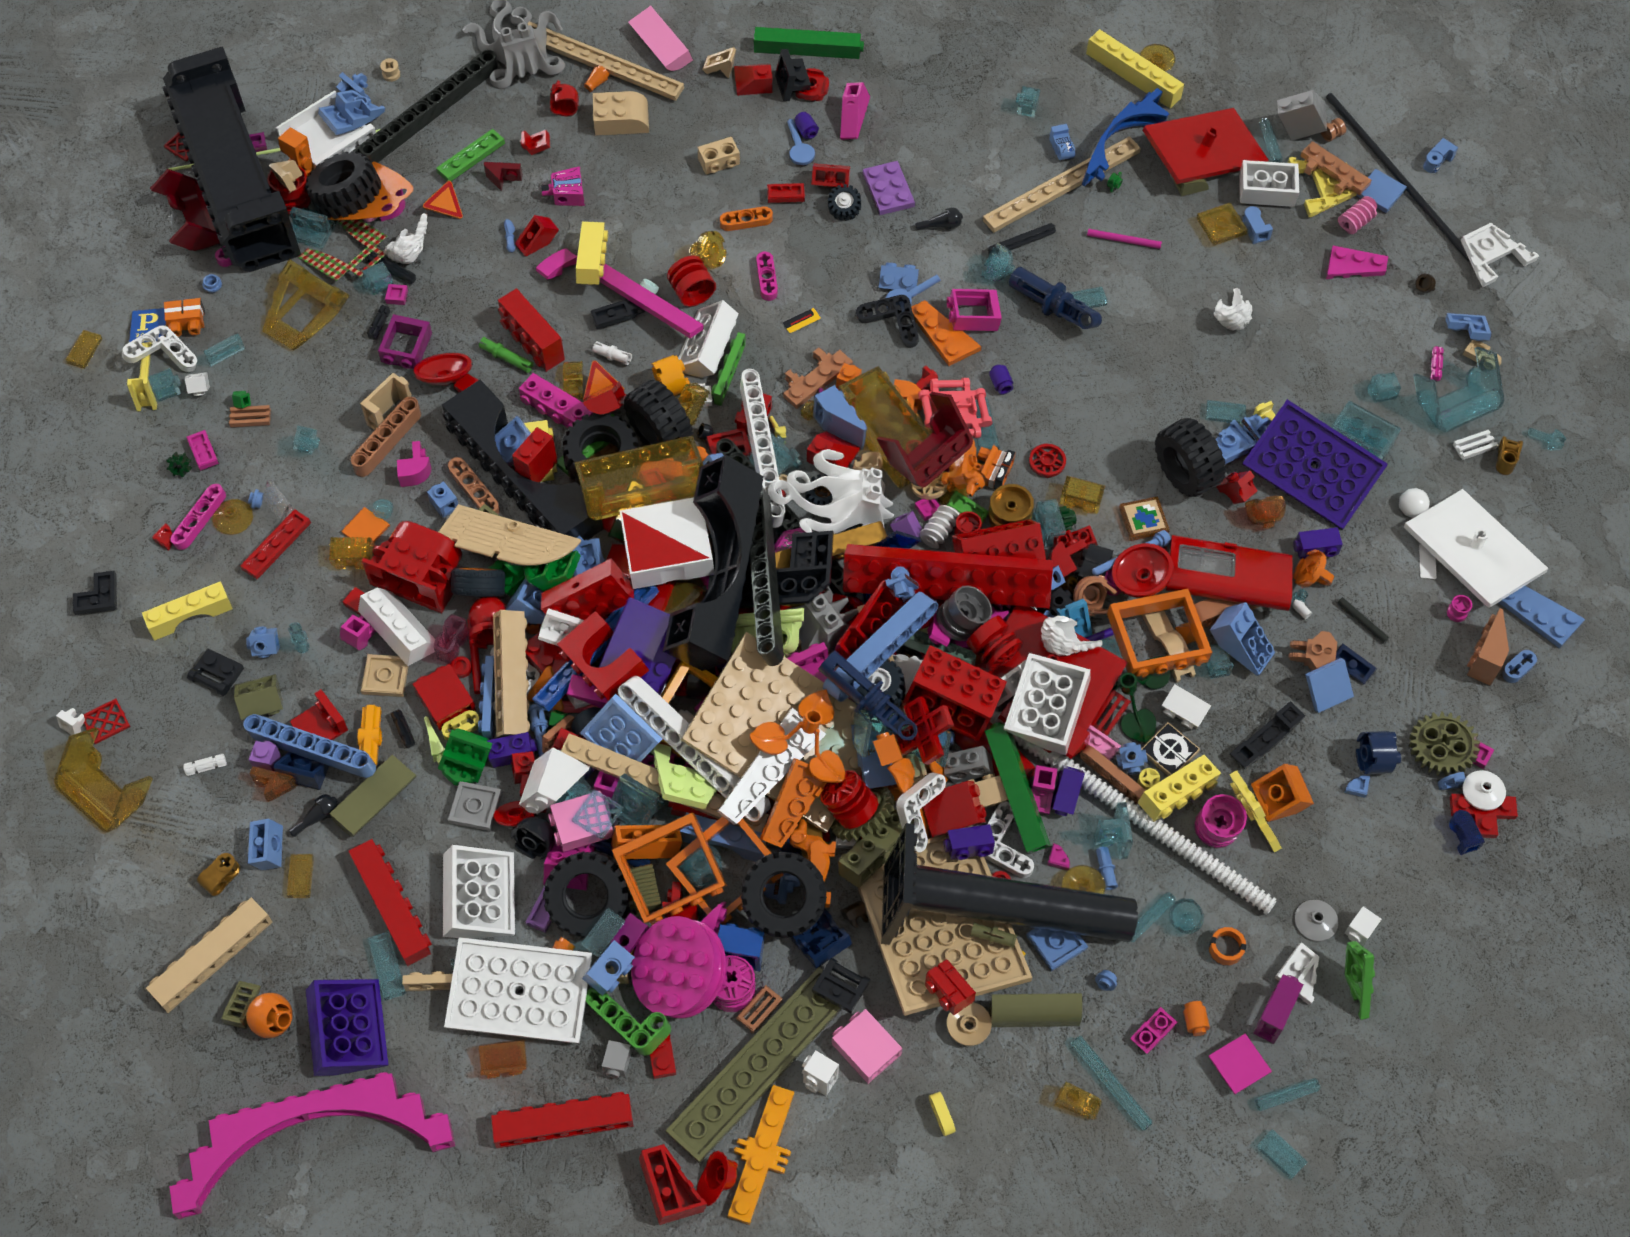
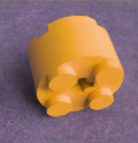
(670, 373)

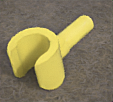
(781, 431)

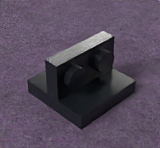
(791, 75)

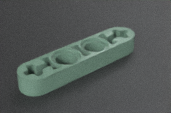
(921, 639)

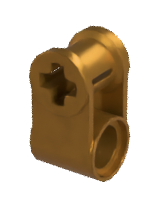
(1508, 455)
(217, 875)

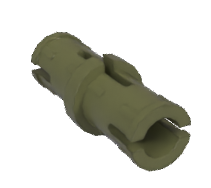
(978, 931)

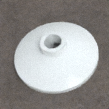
(1478, 795)

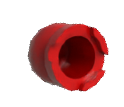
(481, 620)

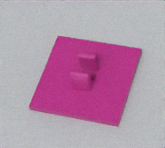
(1240, 1064)

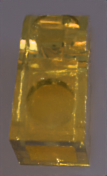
(1078, 1101)

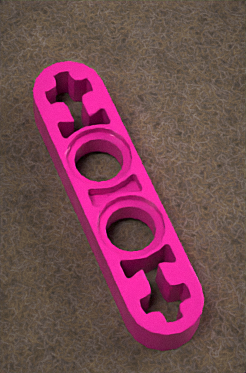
(185, 535)

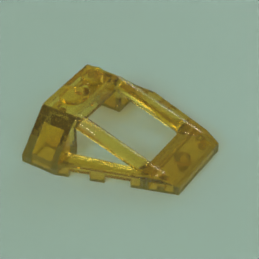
(311, 285)

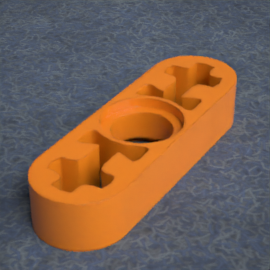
(759, 221)

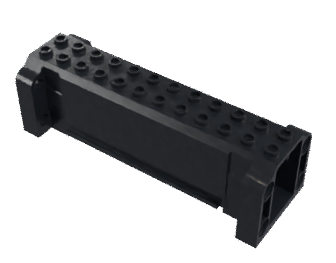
(246, 213)

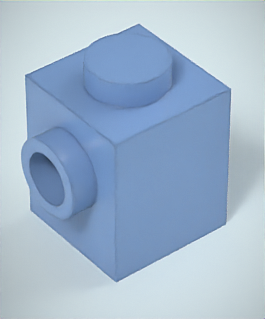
(442, 499)

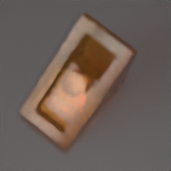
(275, 782)

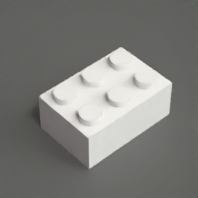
(1269, 183)

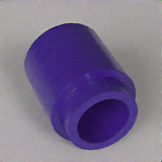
(806, 125)
(1001, 379)

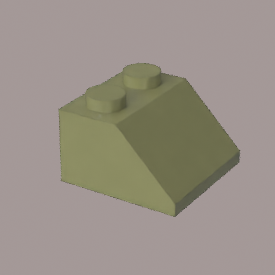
(258, 697)

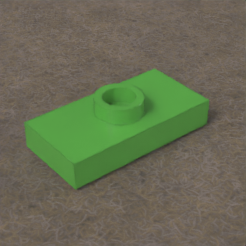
(963, 504)

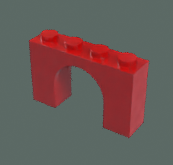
(581, 645)

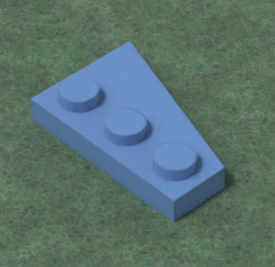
(1234, 442)

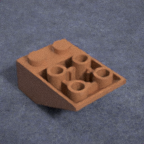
(1490, 650)

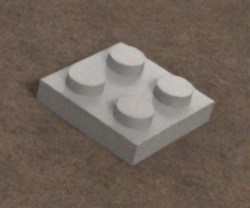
(474, 806)

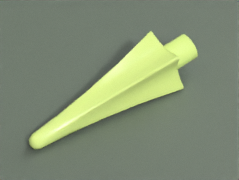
(436, 746)

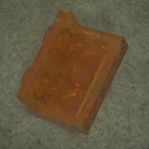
(503, 1058)

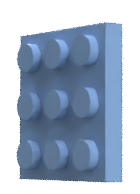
(621, 730)

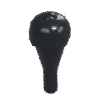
(950, 218)
(320, 810)

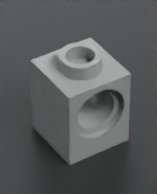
(616, 1059)

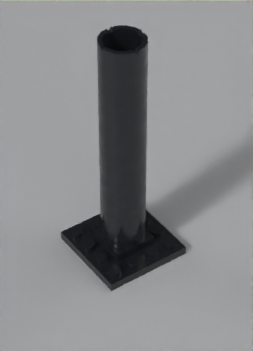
(996, 899)

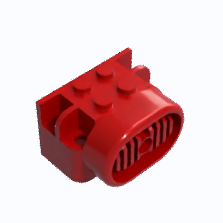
(415, 565)

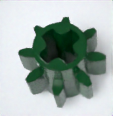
(179, 464)
(1068, 517)

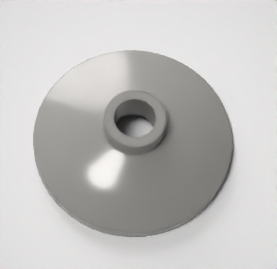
(1310, 927)

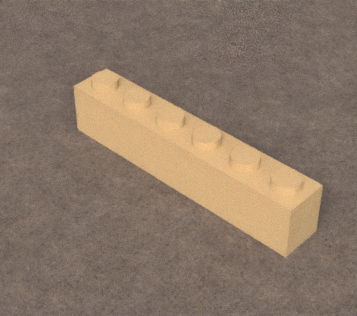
(510, 673)
(209, 954)

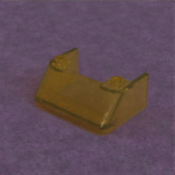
(92, 790)

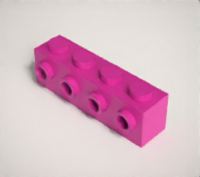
(552, 401)

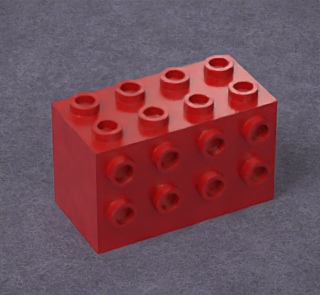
(1013, 539)
(963, 688)

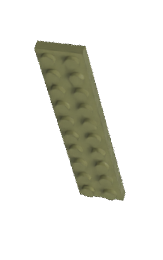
(752, 1071)

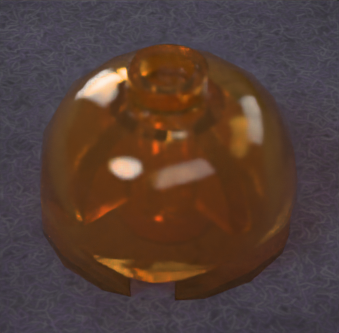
(1266, 511)

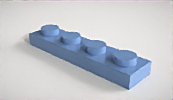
(487, 689)

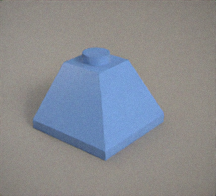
(527, 599)

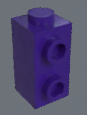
(1325, 540)
(504, 747)
(1067, 790)
(969, 842)

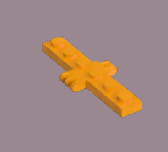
(761, 1155)

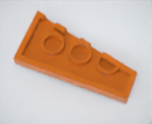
(950, 343)
(792, 803)

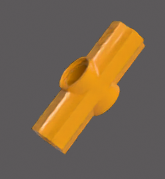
(370, 732)

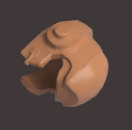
(1094, 592)

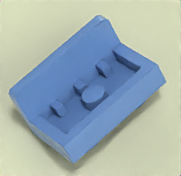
(898, 277)
(590, 555)

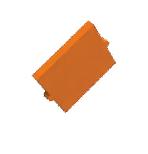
(366, 525)

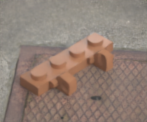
(1336, 168)
(804, 388)

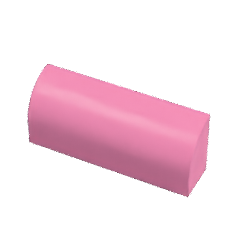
(661, 39)

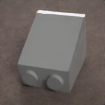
(1303, 114)

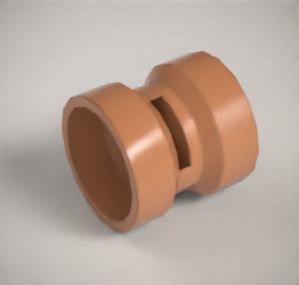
(1335, 128)

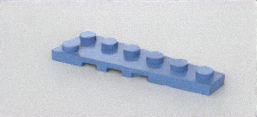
(1543, 615)

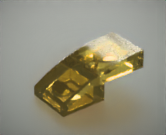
(573, 378)

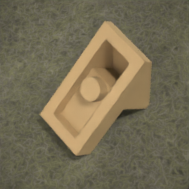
(720, 61)
(286, 173)

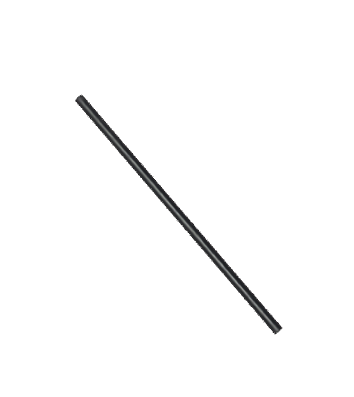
(1397, 174)

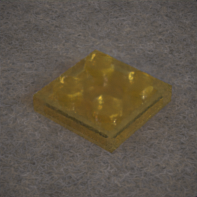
(1221, 223)

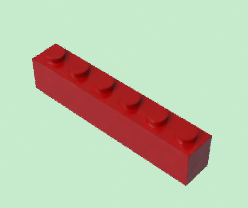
(390, 903)
(562, 1120)

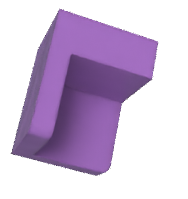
(907, 524)

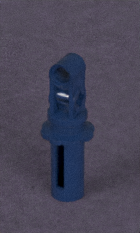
(1055, 299)
(874, 703)

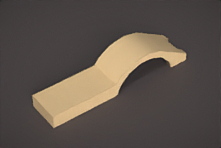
(1172, 640)

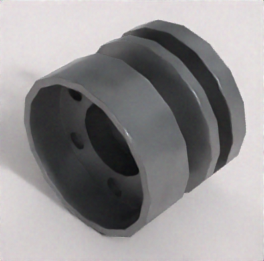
(964, 613)

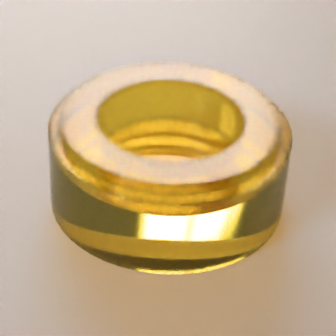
(807, 410)

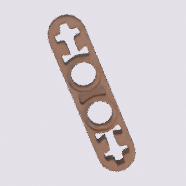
(476, 485)
(1112, 773)

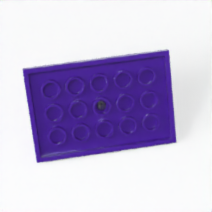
(1342, 468)

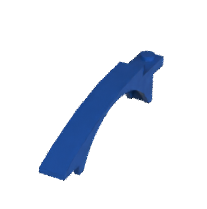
(1138, 114)

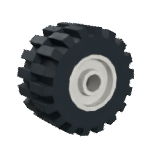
(892, 680)

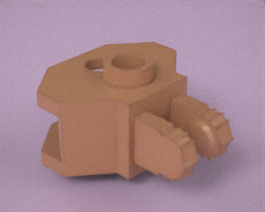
(1318, 650)

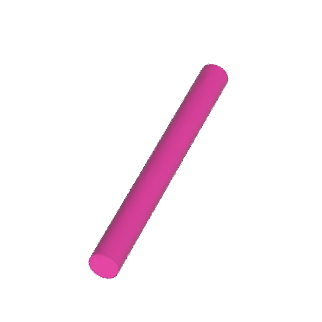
(1124, 238)

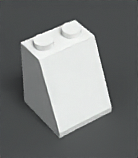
(550, 779)

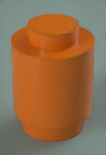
(1196, 1018)

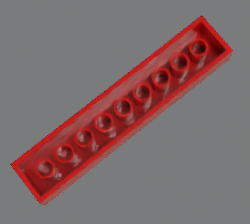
(941, 573)

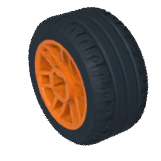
(477, 582)

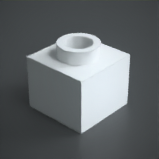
(197, 383)

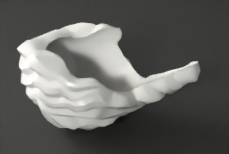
(407, 245)
(1234, 316)
(1060, 637)

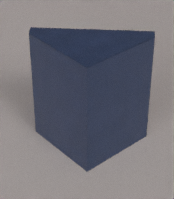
(304, 770)

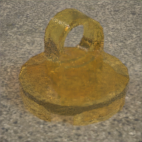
(709, 249)

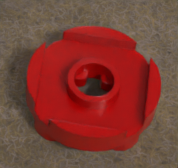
(820, 87)

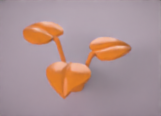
(815, 711)
(904, 773)

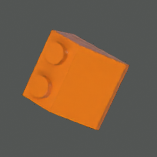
(1282, 792)

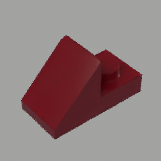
(498, 172)

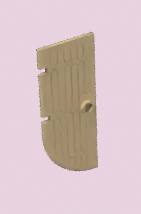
(508, 538)

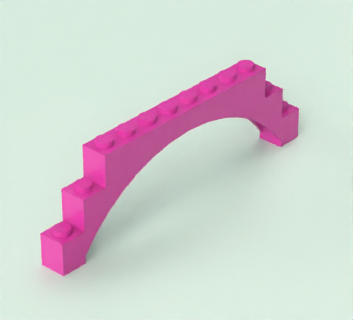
(239, 1132)

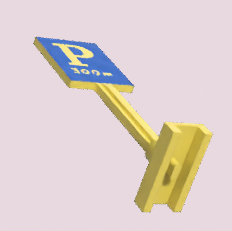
(140, 388)

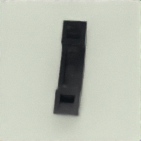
(1268, 736)

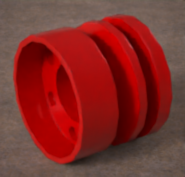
(298, 197)
(691, 281)
(997, 646)
(850, 800)

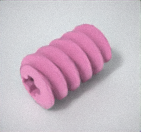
(1358, 215)

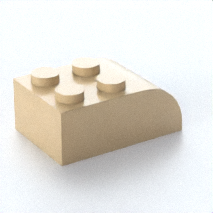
(620, 113)

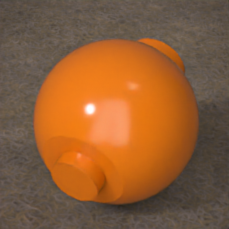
(269, 1015)

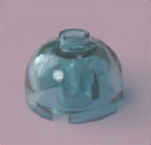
(998, 263)

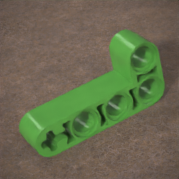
(622, 1019)

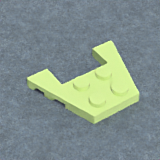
(680, 782)

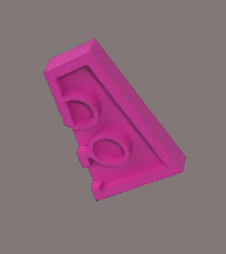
(1350, 262)

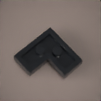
(101, 599)

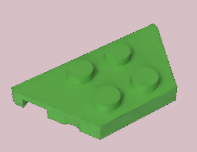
(1359, 975)

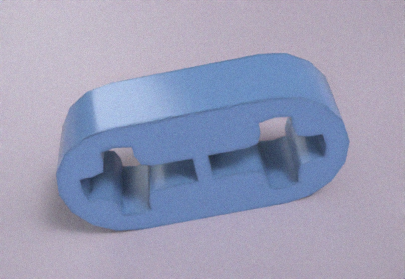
(1521, 669)

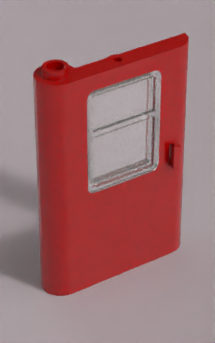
(1231, 572)

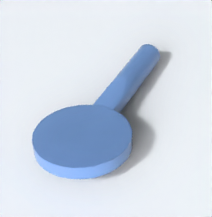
(800, 153)
(913, 292)

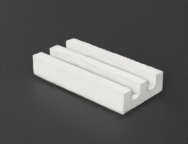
(1475, 441)

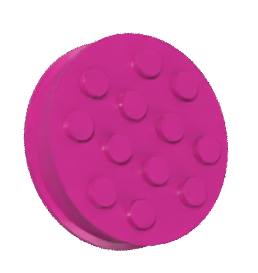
(678, 967)

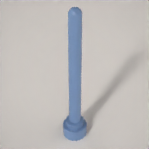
(1161, 539)

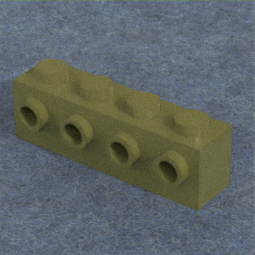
(870, 852)

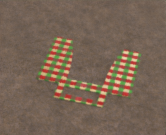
(336, 268)

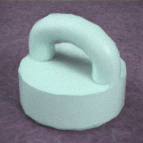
(649, 285)

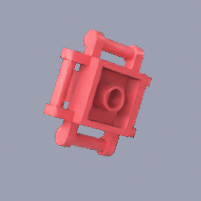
(964, 400)

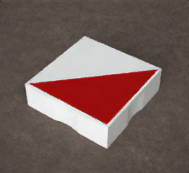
(666, 543)

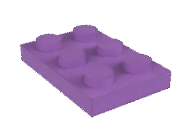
(888, 188)

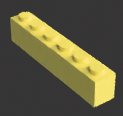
(1134, 68)

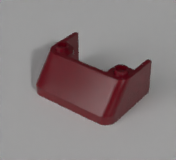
(185, 195)
(938, 451)

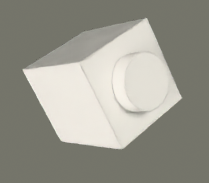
(1362, 926)

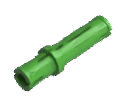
(499, 351)

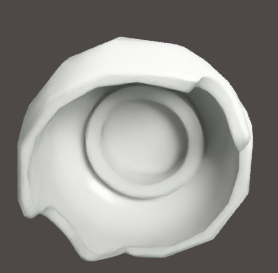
(1414, 502)

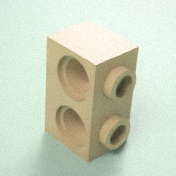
(718, 155)

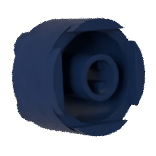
(1377, 752)

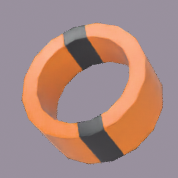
(1218, 956)

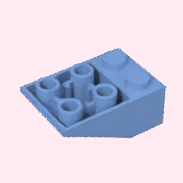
(839, 417)
(1243, 637)

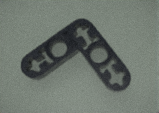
(894, 310)

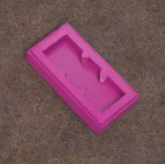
(202, 450)

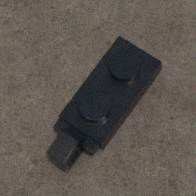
(615, 313)

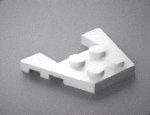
(1489, 245)

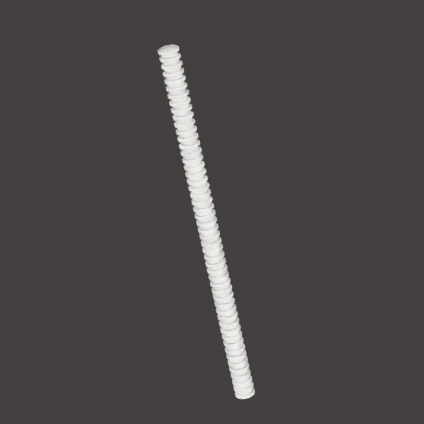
(1157, 828)

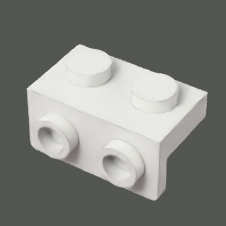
(557, 626)

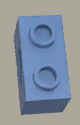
(265, 844)
(597, 975)

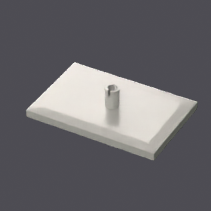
(1475, 548)
(493, 972)

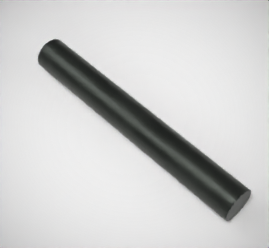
(1363, 620)

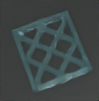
(577, 817)

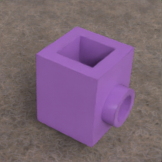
(264, 755)

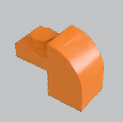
(910, 392)

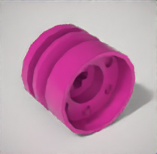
(1228, 813)
(738, 994)

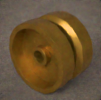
(1010, 504)

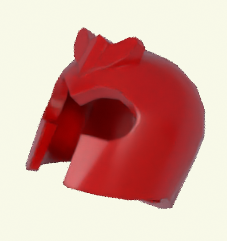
(563, 99)

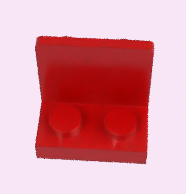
(321, 719)

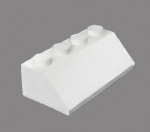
(705, 349)
(396, 625)

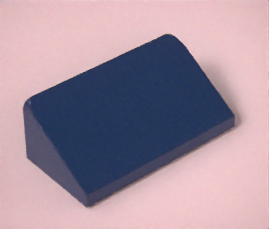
(1355, 664)

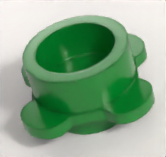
(1115, 181)

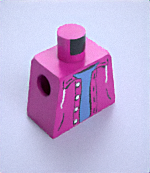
(565, 187)

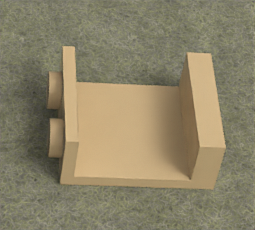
(383, 398)

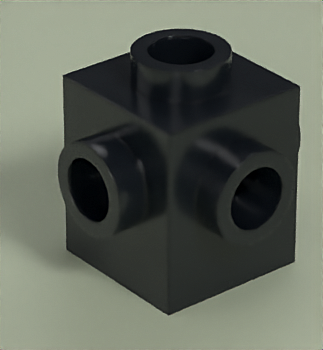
(1059, 595)

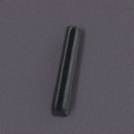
(1027, 237)

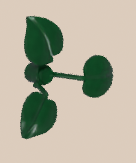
(1140, 724)

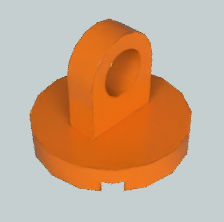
(1312, 570)

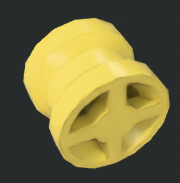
(1149, 775)

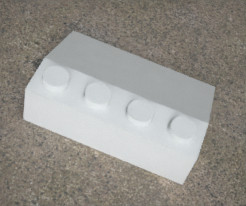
(1048, 702)
(478, 893)

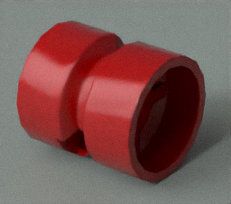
(967, 522)

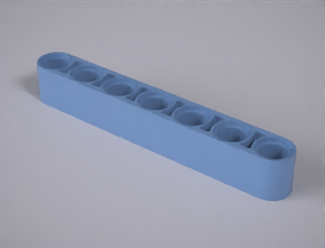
(886, 641)
(316, 751)

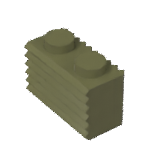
(647, 885)

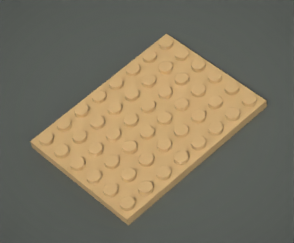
(757, 693)
(934, 937)

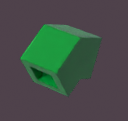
(241, 399)
(556, 717)

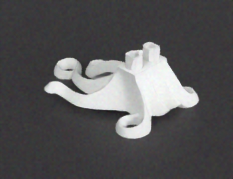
(855, 495)

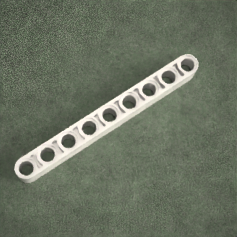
(760, 438)
(671, 728)

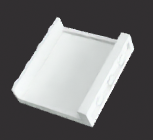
(321, 139)

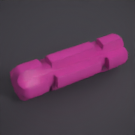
(1437, 363)

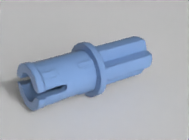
(1106, 868)

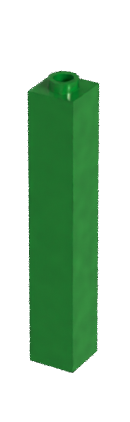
(808, 42)
(1017, 788)

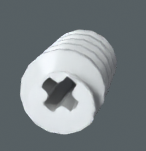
(939, 526)

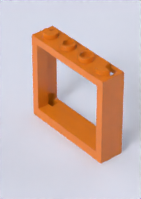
(1153, 604)
(651, 837)
(695, 846)

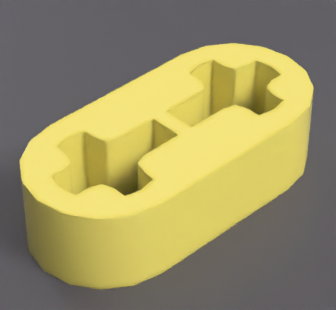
(461, 722)
(942, 1113)

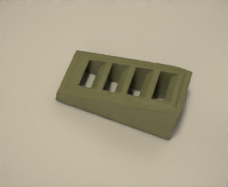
(241, 1021)

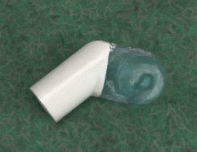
(1298, 603)

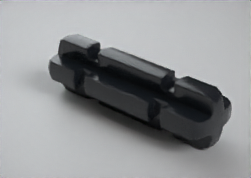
(378, 321)
(403, 728)

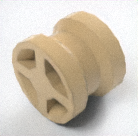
(390, 69)

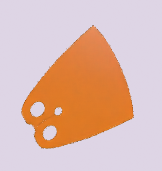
(390, 184)

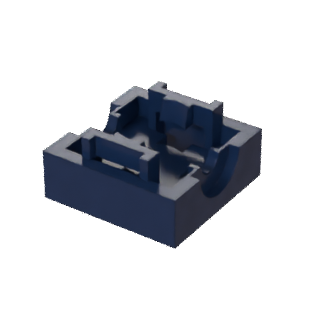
(824, 943)

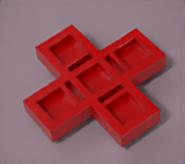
(928, 728)
(1485, 820)

